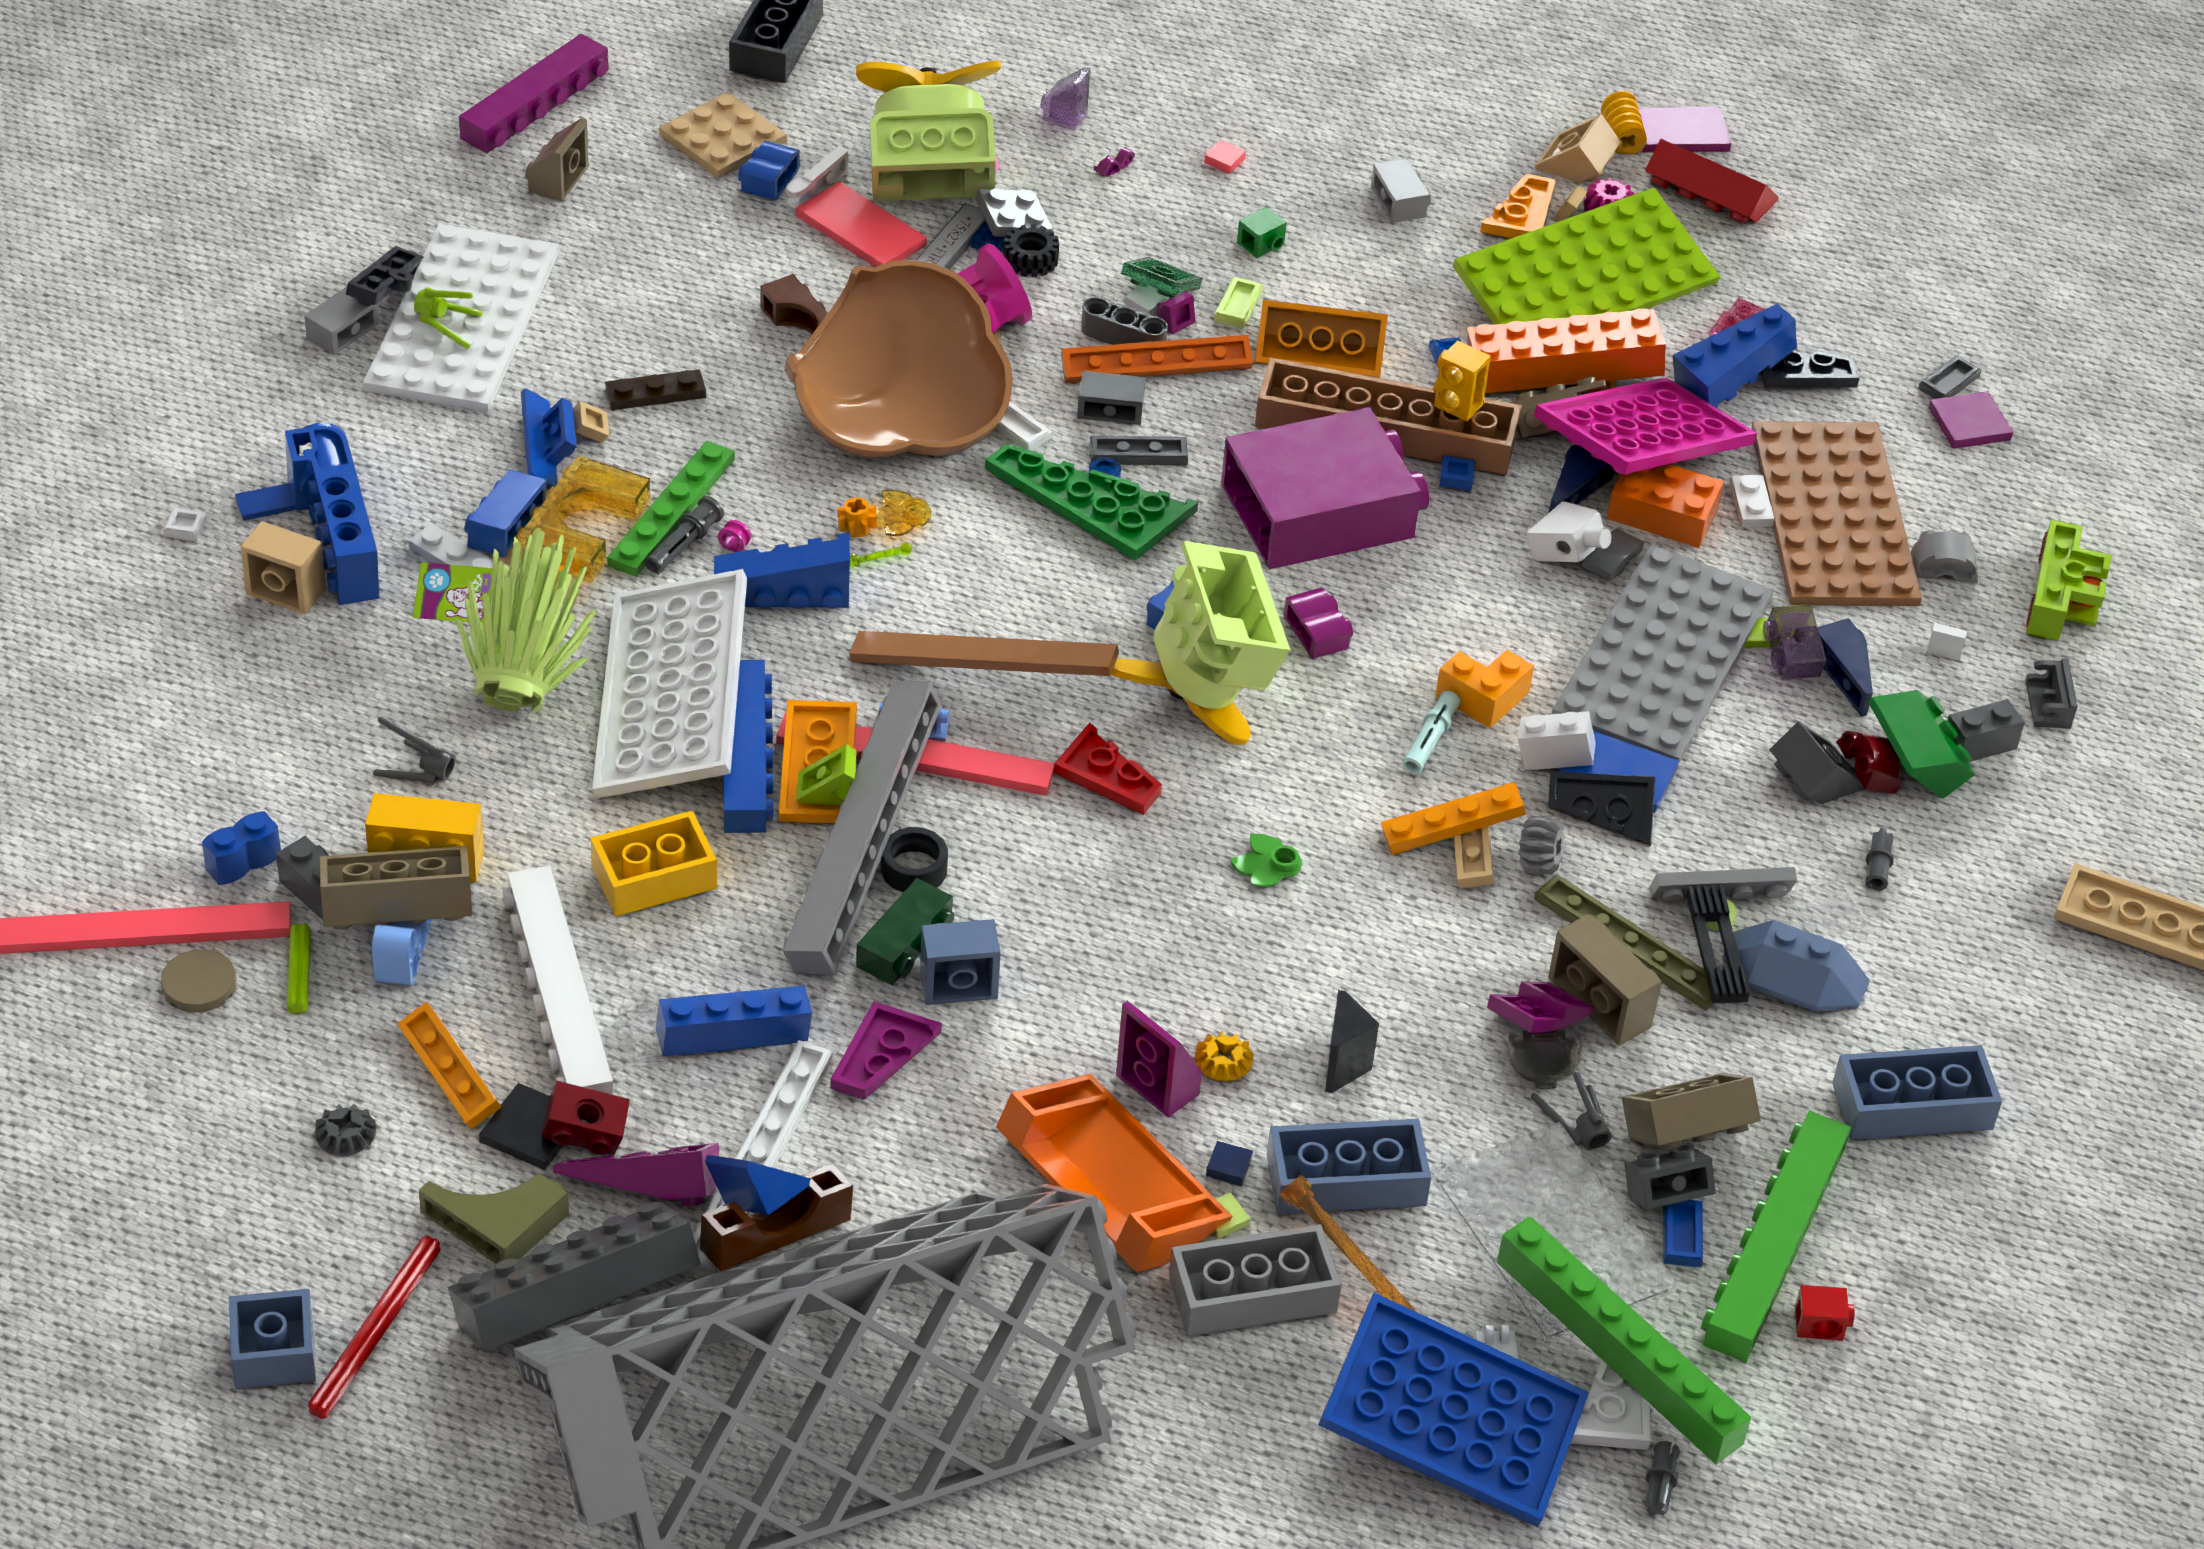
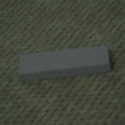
(1140, 449)

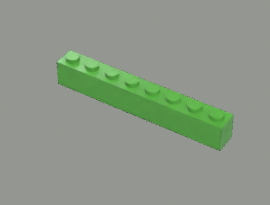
(1776, 1237)
(1623, 1340)

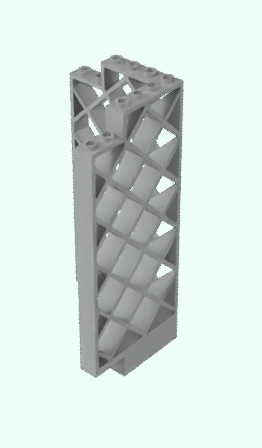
(845, 1273)

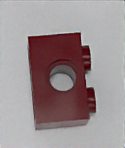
(602, 1110)

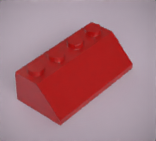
(1709, 181)

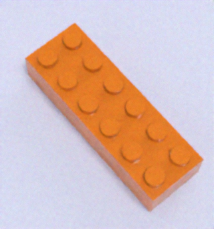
(1571, 349)

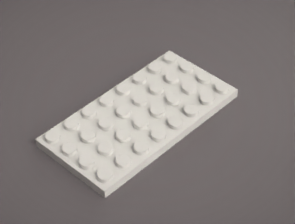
(505, 283)
(670, 684)

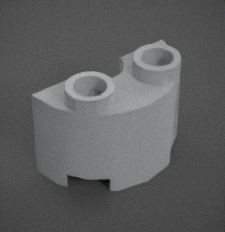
(1945, 555)

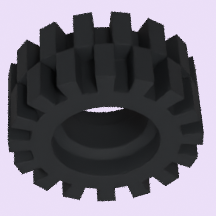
(1030, 238)

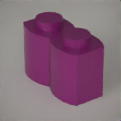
(1318, 622)

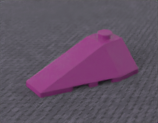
(668, 1175)

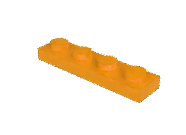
(1453, 818)
(449, 1065)

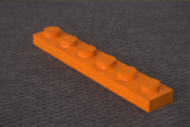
(1159, 357)

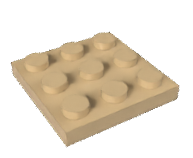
(721, 134)

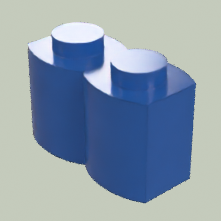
(769, 170)
(237, 849)

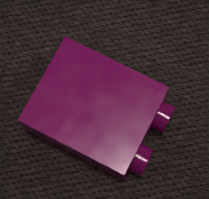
(1322, 487)

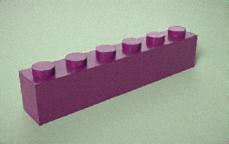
(533, 93)

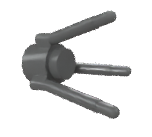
(433, 760)
(1591, 1126)

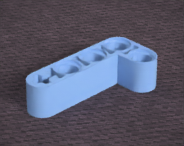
(397, 951)

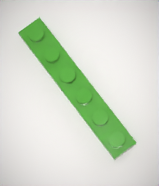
(666, 511)

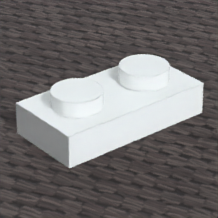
(1752, 501)

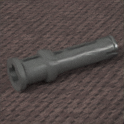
(692, 526)

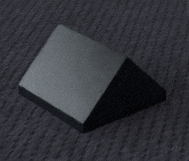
(1351, 1043)

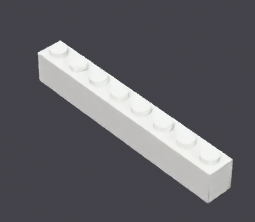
(557, 980)

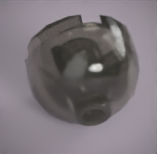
(1545, 1057)

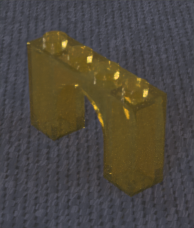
(586, 487)

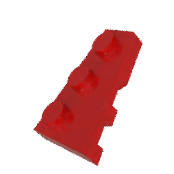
(1105, 771)

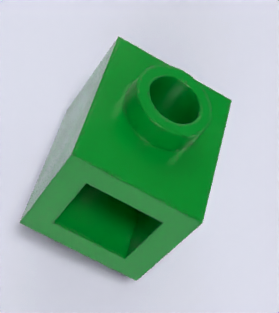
(1261, 232)

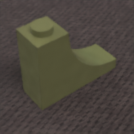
(498, 1223)

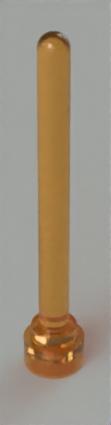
(1301, 1196)

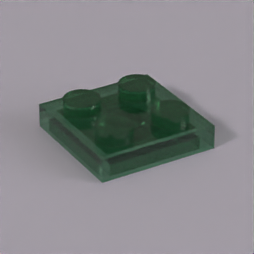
(1161, 275)

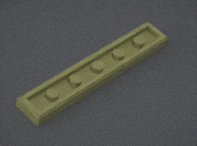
(1669, 965)

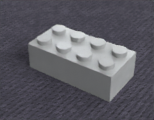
(1254, 1280)

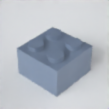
(960, 961)
(272, 1338)

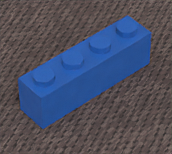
(733, 1020)

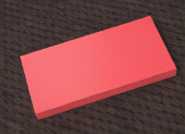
(860, 225)

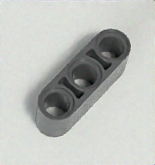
(1119, 323)

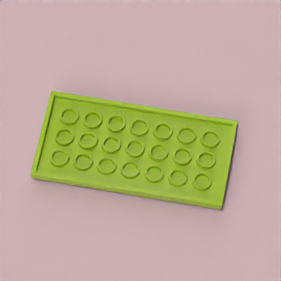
(1589, 264)

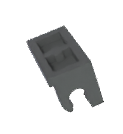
(2052, 694)

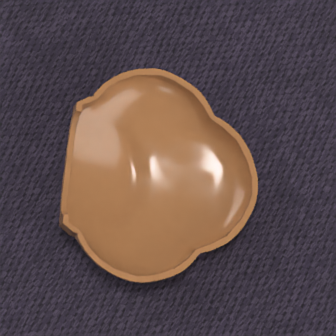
(903, 365)

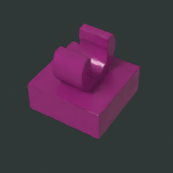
(1177, 312)

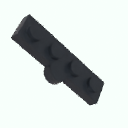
(386, 274)

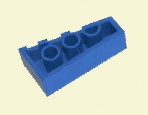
(1735, 355)
(794, 575)

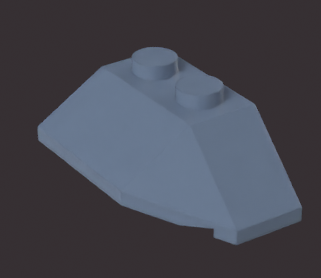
(1800, 967)

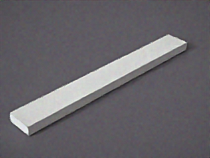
(777, 1119)

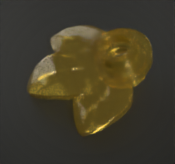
(902, 513)

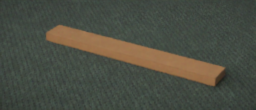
(984, 653)

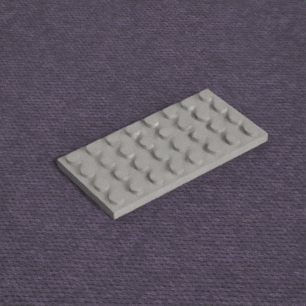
(1664, 652)

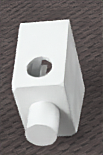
(1568, 534)

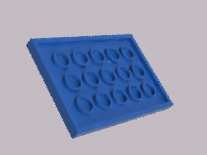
(1454, 1409)

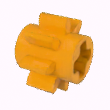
(857, 517)

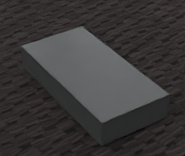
(1950, 378)

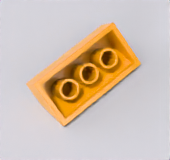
(1322, 337)

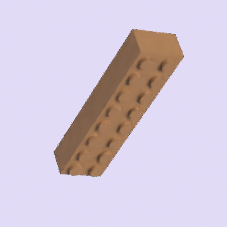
(1307, 392)

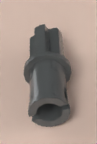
(1879, 860)
(1661, 1478)

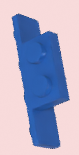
(547, 434)

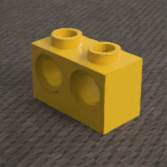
(1461, 380)

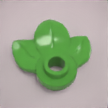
(1268, 861)

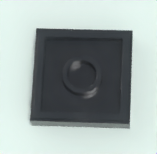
(519, 1126)

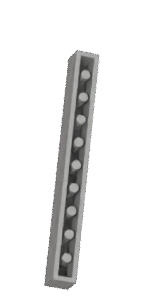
(862, 828)

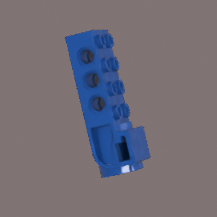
(330, 489)

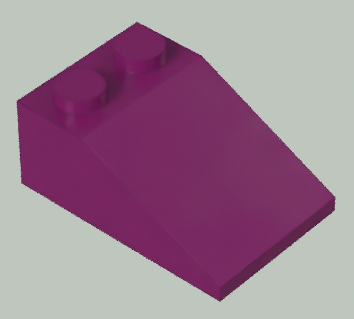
(1155, 1063)

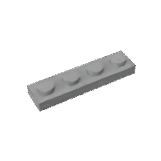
(1738, 883)

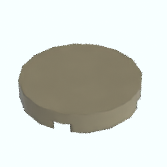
(198, 980)

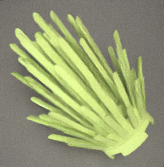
(519, 632)

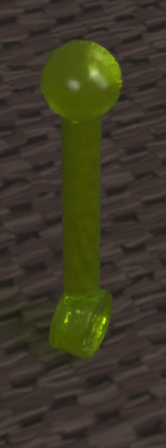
(905, 548)

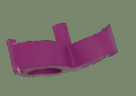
(1111, 165)

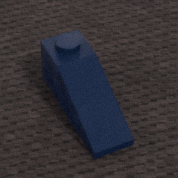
(1580, 477)
(1848, 662)

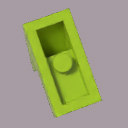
(828, 778)

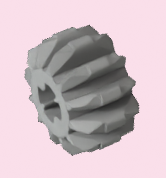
(1541, 844)

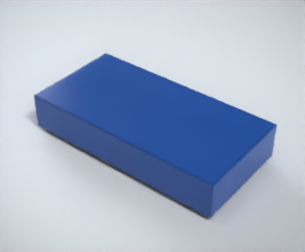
(1683, 1233)

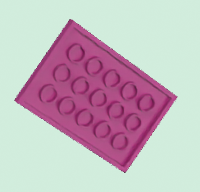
(1644, 425)

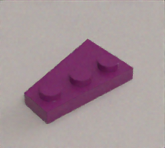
(881, 1048)

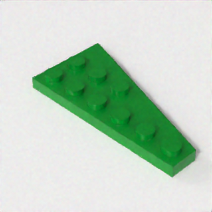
(1095, 501)

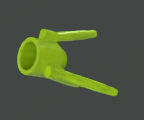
(431, 304)

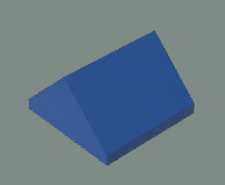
(754, 1185)

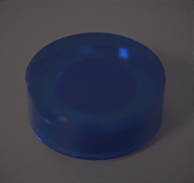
(1107, 466)

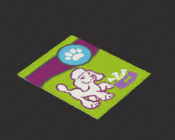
(444, 588)

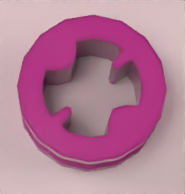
(734, 536)

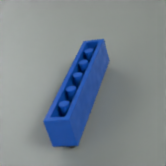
(748, 783)

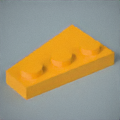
(1523, 209)

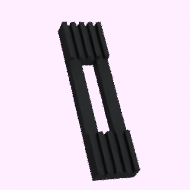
(1712, 906)

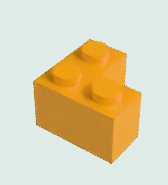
(1489, 690)

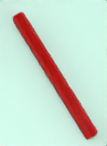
(374, 1327)

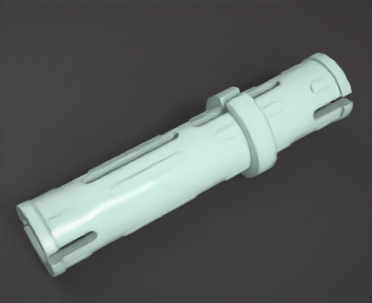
(1444, 708)

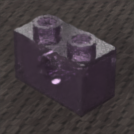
(1794, 642)

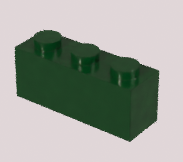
(895, 939)

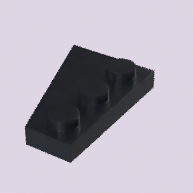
(1812, 371)
(1607, 801)

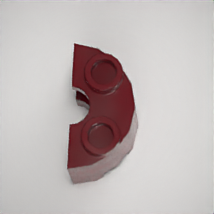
(1875, 760)

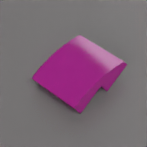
(1540, 1007)

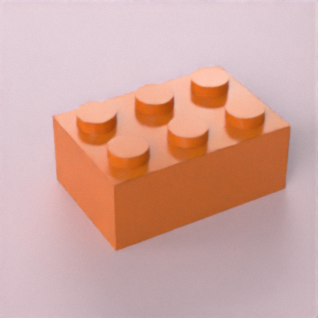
(1667, 502)

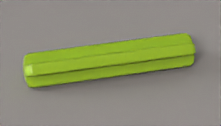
(298, 968)

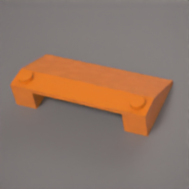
(1097, 1147)

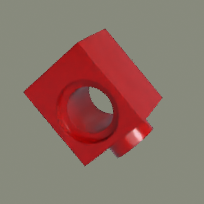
(1823, 1312)

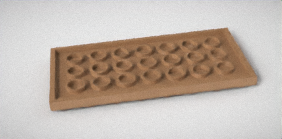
(1835, 514)

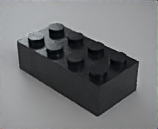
(773, 37)

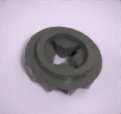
(353, 1139)

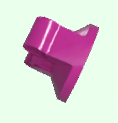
(998, 288)

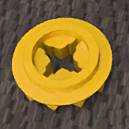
(1220, 1067)

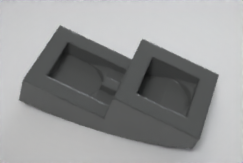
(1613, 559)

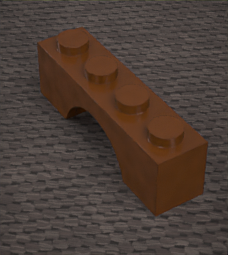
(791, 304)
(735, 1237)

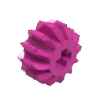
(1605, 192)

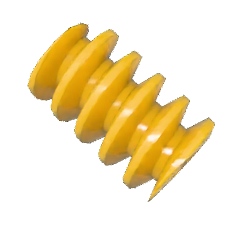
(1624, 118)

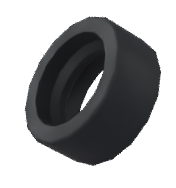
(915, 840)

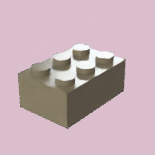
(1607, 976)
(1691, 1110)

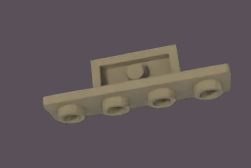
(1531, 426)

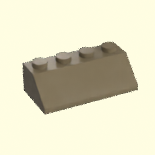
(395, 887)

